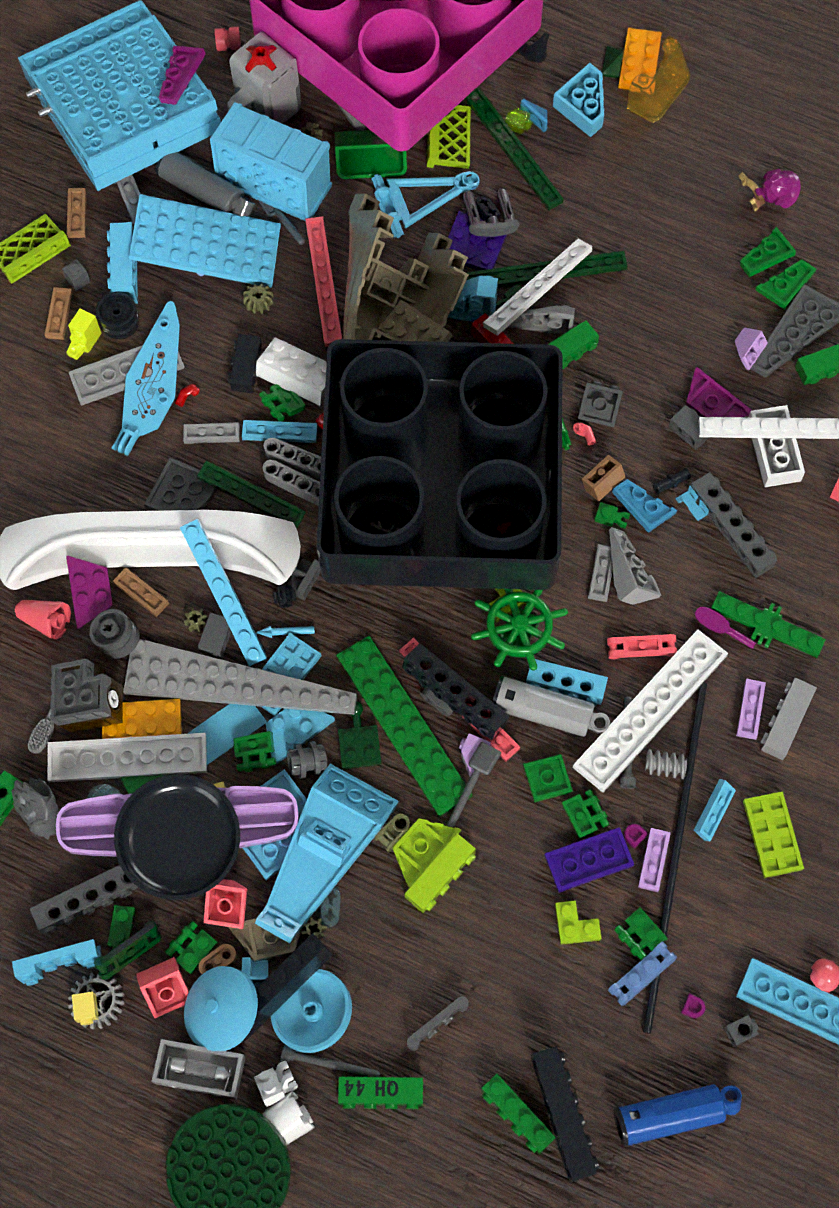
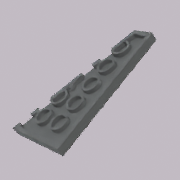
(803, 323)

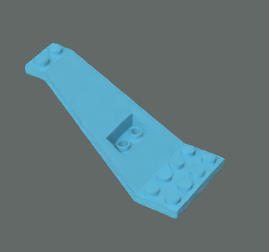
(330, 836)

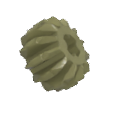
(251, 298)

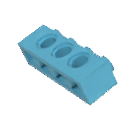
(576, 677)

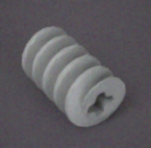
(665, 764)

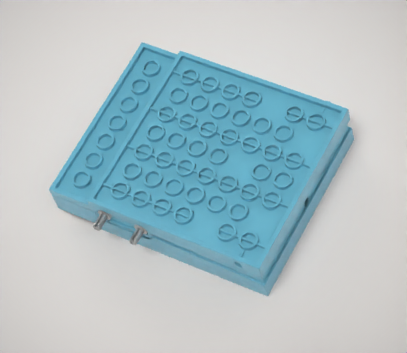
(105, 94)

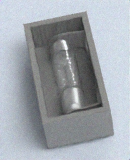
(198, 1069)

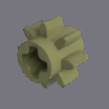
(313, 130)
(193, 615)
(313, 924)

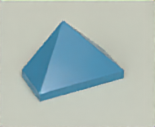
(537, 114)

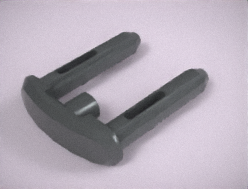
(492, 227)

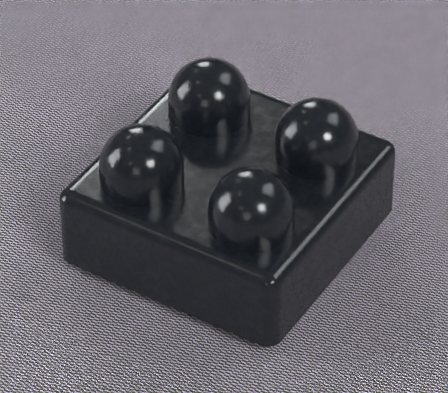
(453, 454)

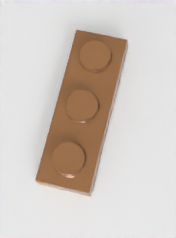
(76, 213)
(58, 313)
(141, 592)

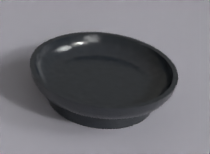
(177, 836)

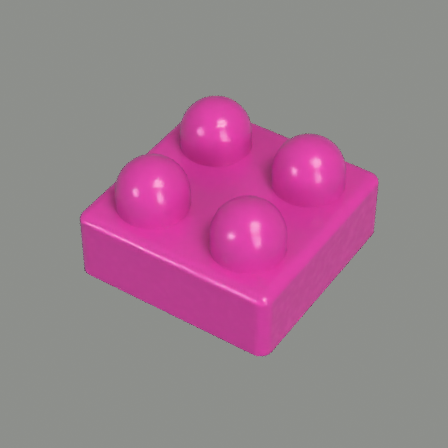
(398, 60)

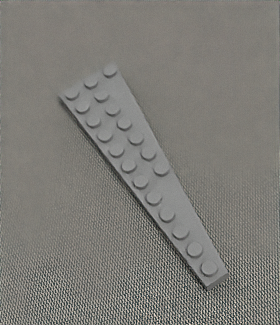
(185, 675)

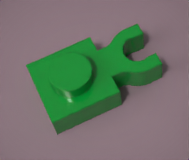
(608, 515)

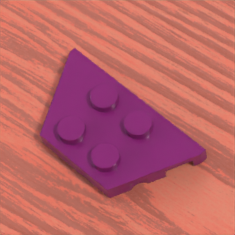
(712, 399)
(89, 589)

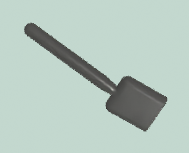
(267, 208)
(482, 762)

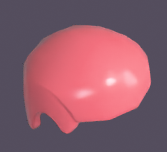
(825, 975)

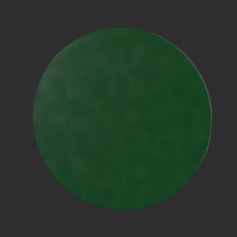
(228, 1161)

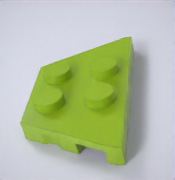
(421, 846)

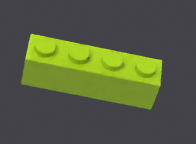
(440, 873)

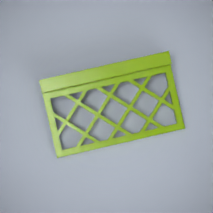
(433, 140)
(35, 255)

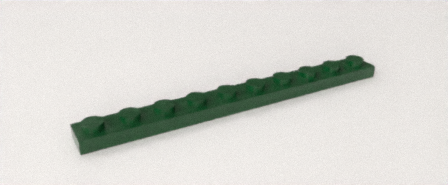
(514, 149)
(524, 273)

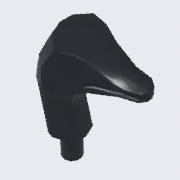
(537, 51)

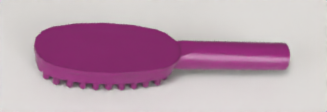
(718, 624)

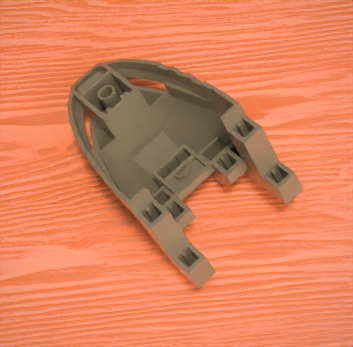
(375, 288)

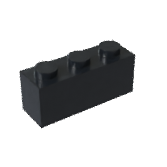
(244, 363)

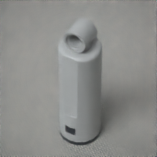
(547, 707)

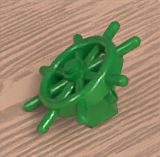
(521, 626)

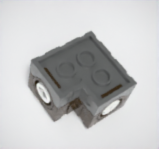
(84, 696)

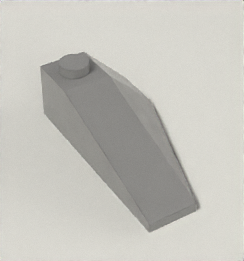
(548, 319)
(630, 578)

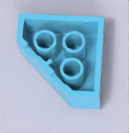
(583, 100)
(476, 299)

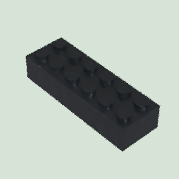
(563, 1114)

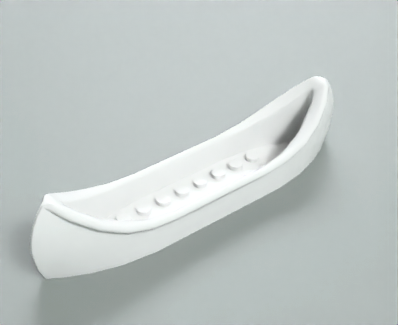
(241, 541)

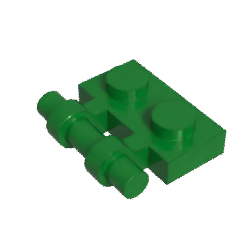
(288, 401)
(253, 745)
(580, 817)
(645, 930)
(198, 949)

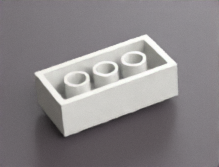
(293, 370)
(777, 457)

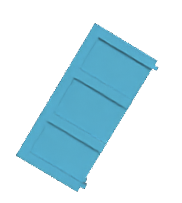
(272, 161)

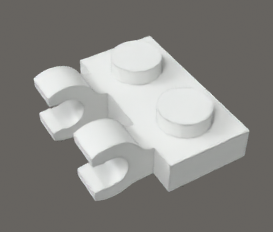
(270, 1086)

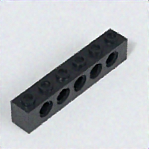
(452, 681)

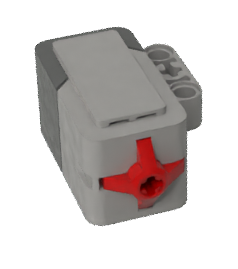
(265, 79)

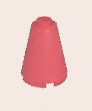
(45, 616)

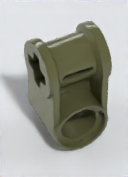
(392, 833)

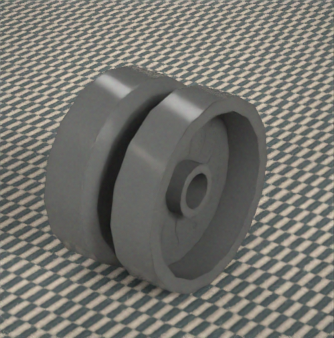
(114, 633)

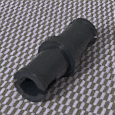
(671, 481)

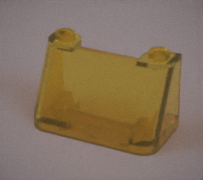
(654, 95)

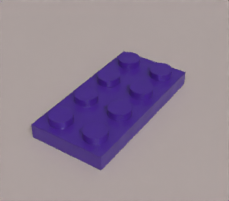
(589, 859)

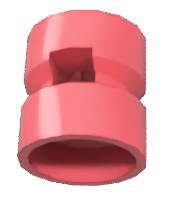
(227, 39)

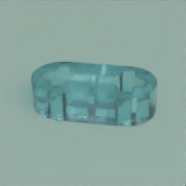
(335, 908)

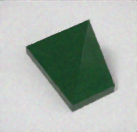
(612, 62)

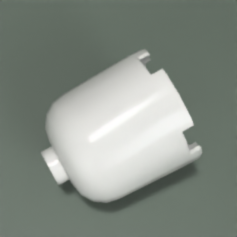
(289, 1118)

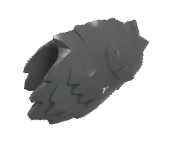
(36, 806)

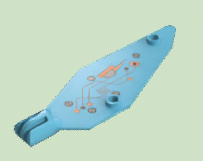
(150, 381)

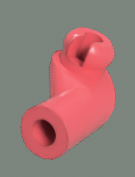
(585, 431)

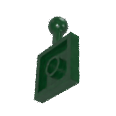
(359, 744)

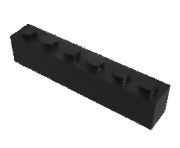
(288, 979)

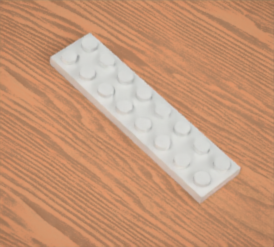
(127, 757)

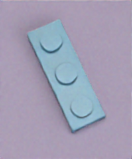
(714, 810)

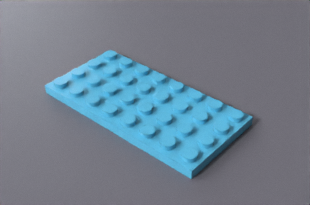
(204, 241)

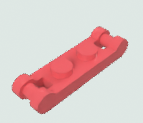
(642, 646)

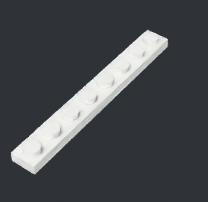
(537, 287)
(769, 427)

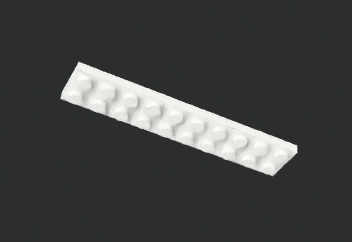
(650, 710)

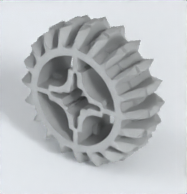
(87, 986)

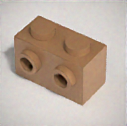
(603, 477)

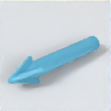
(269, 632)

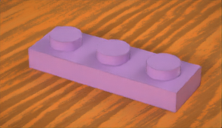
(751, 709)
(654, 860)

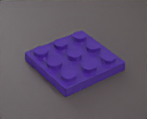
(480, 250)

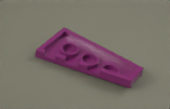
(181, 70)

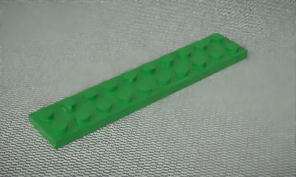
(403, 725)

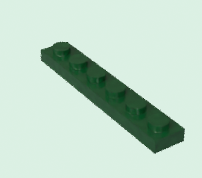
(250, 494)

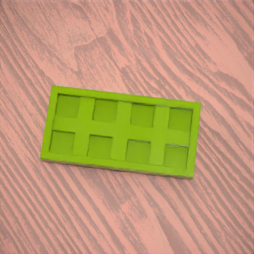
(773, 834)

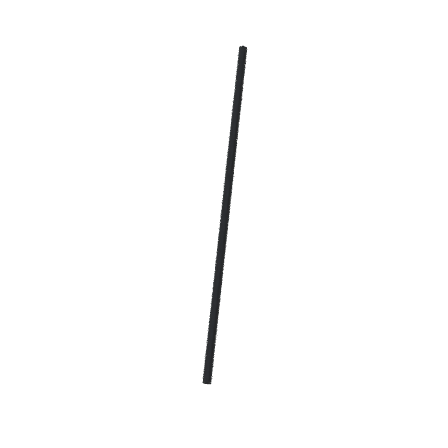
(676, 848)

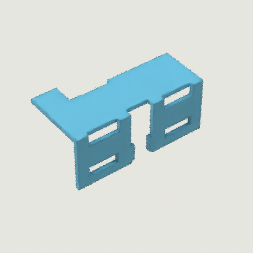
(696, 510)

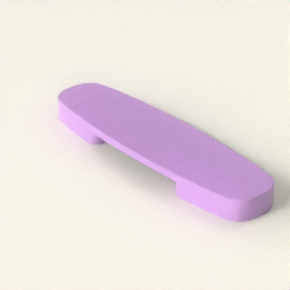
(262, 813)

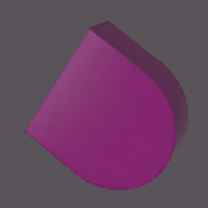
(634, 835)
(693, 1007)

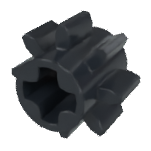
(284, 596)

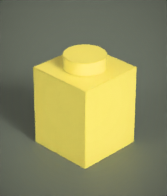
(85, 1008)

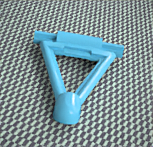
(394, 205)

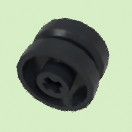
(117, 315)

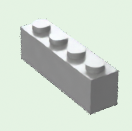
(788, 719)

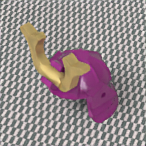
(777, 188)

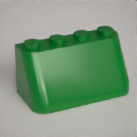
(365, 155)

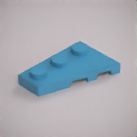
(645, 509)

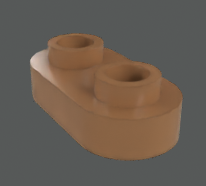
(216, 958)

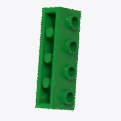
(513, 1109)

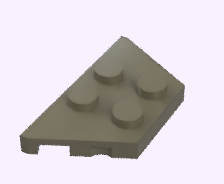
(262, 943)

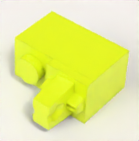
(84, 333)

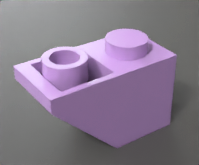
(750, 345)

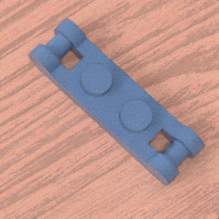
(642, 974)

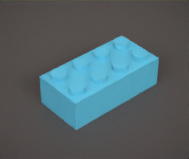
(122, 269)

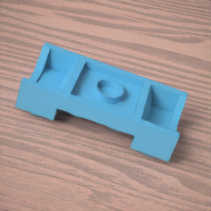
(30, 968)

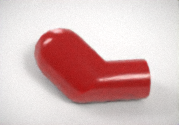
(185, 392)

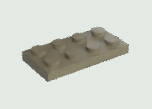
(411, 325)

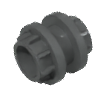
(307, 759)

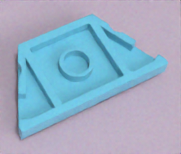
(295, 727)

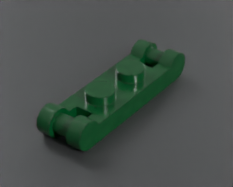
(128, 951)

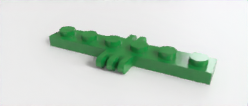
(768, 624)

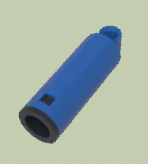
(675, 1113)

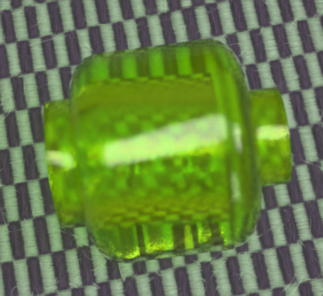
(518, 120)

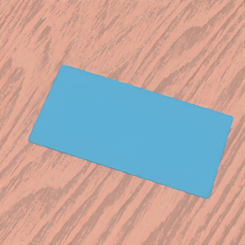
(227, 724)

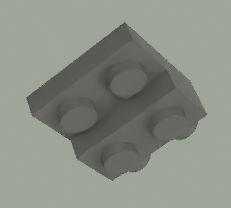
(600, 404)

